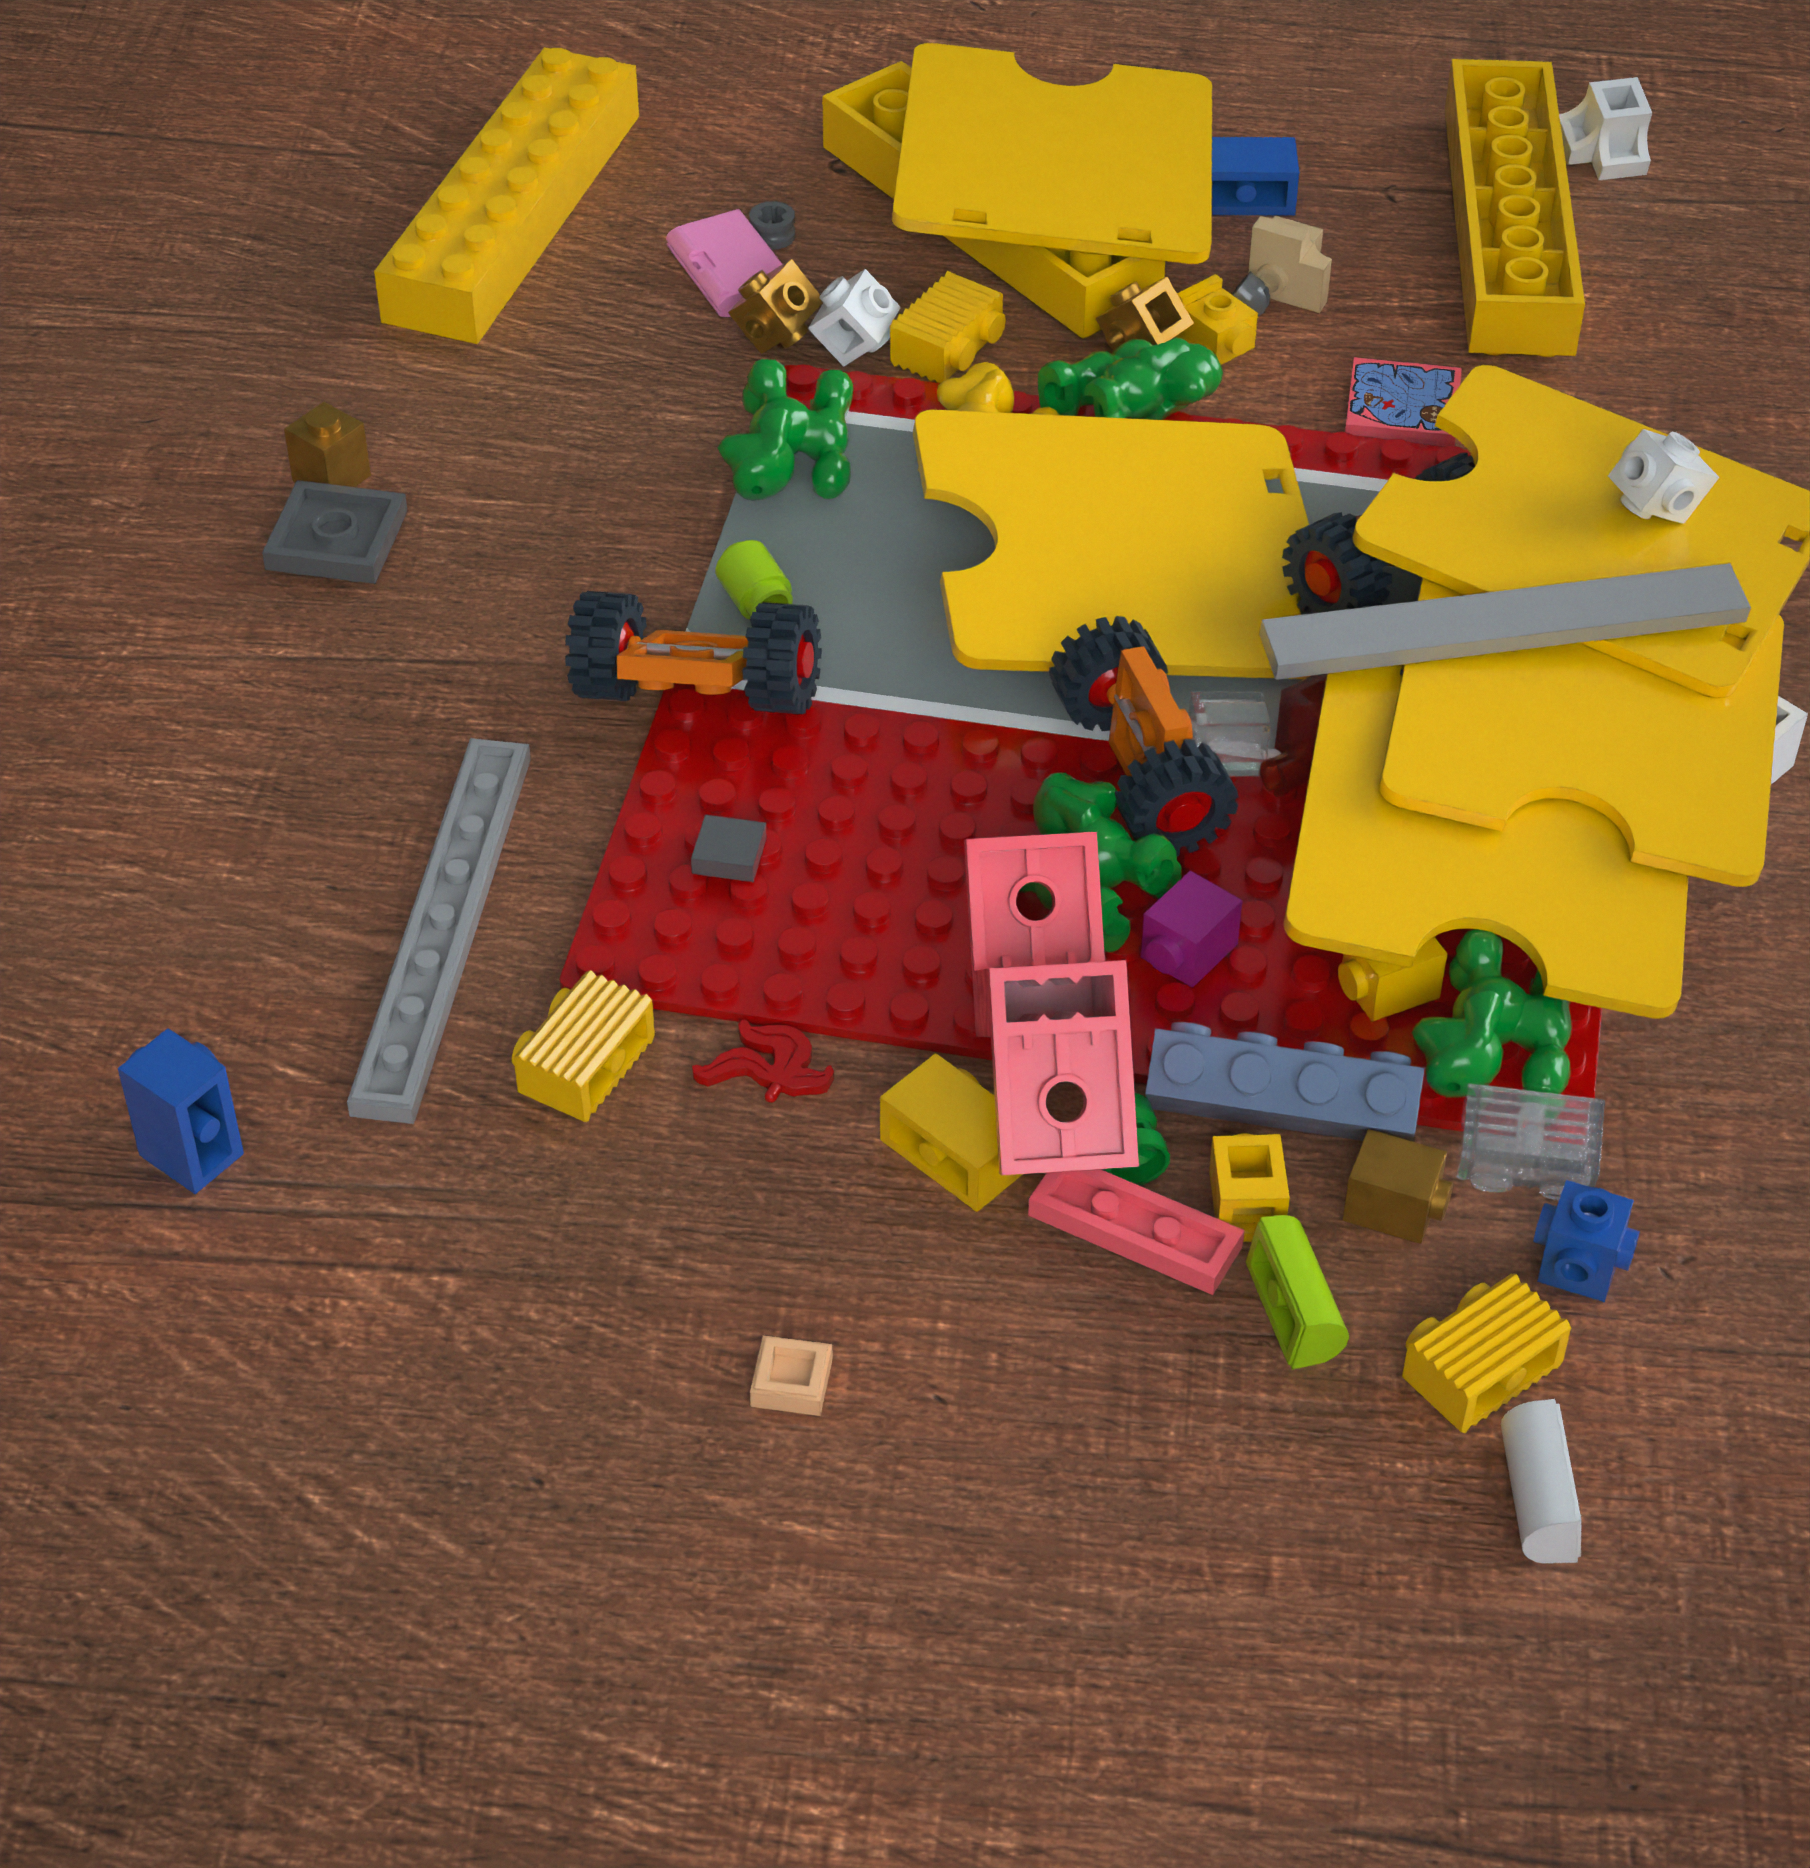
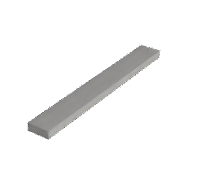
(1503, 621)
(439, 933)

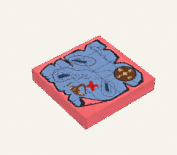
(1400, 400)

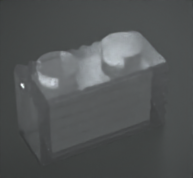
(1529, 1140)

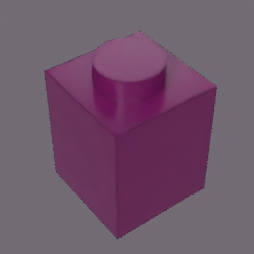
(1191, 929)

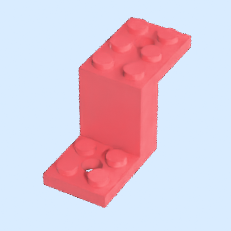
(1050, 1004)

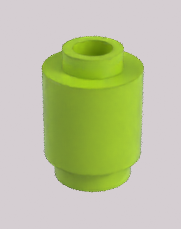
(752, 577)

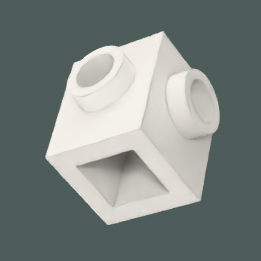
(854, 317)
(1662, 476)

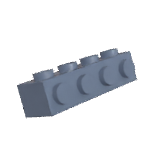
(1283, 1086)

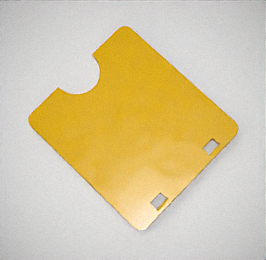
(1056, 159)
(1551, 515)
(1111, 524)
(1574, 724)
(1553, 882)

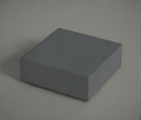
(729, 848)

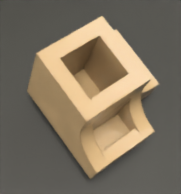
(1290, 262)

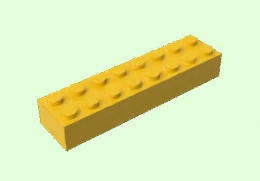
(866, 131)
(507, 196)
(1513, 209)

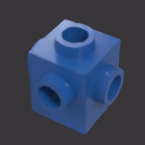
(1585, 1240)

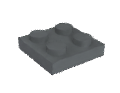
(335, 532)

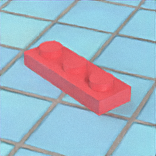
(1138, 1225)

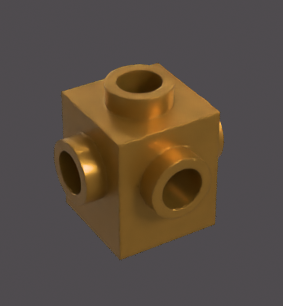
(766, 311)
(1144, 314)

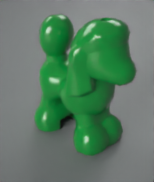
(1132, 381)
(782, 427)
(1079, 807)
(1489, 1015)

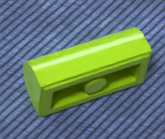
(1295, 1293)

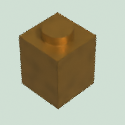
(328, 447)
(1397, 1187)

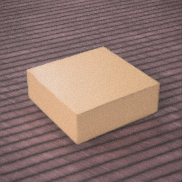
(791, 1375)

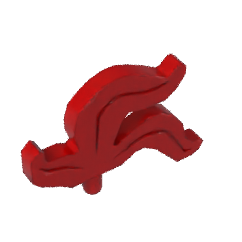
(790, 1068)

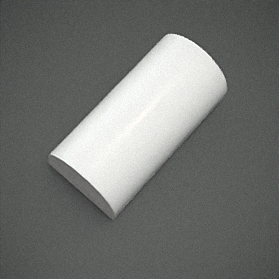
(1542, 1482)

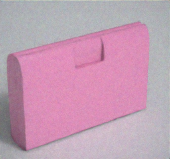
(721, 256)

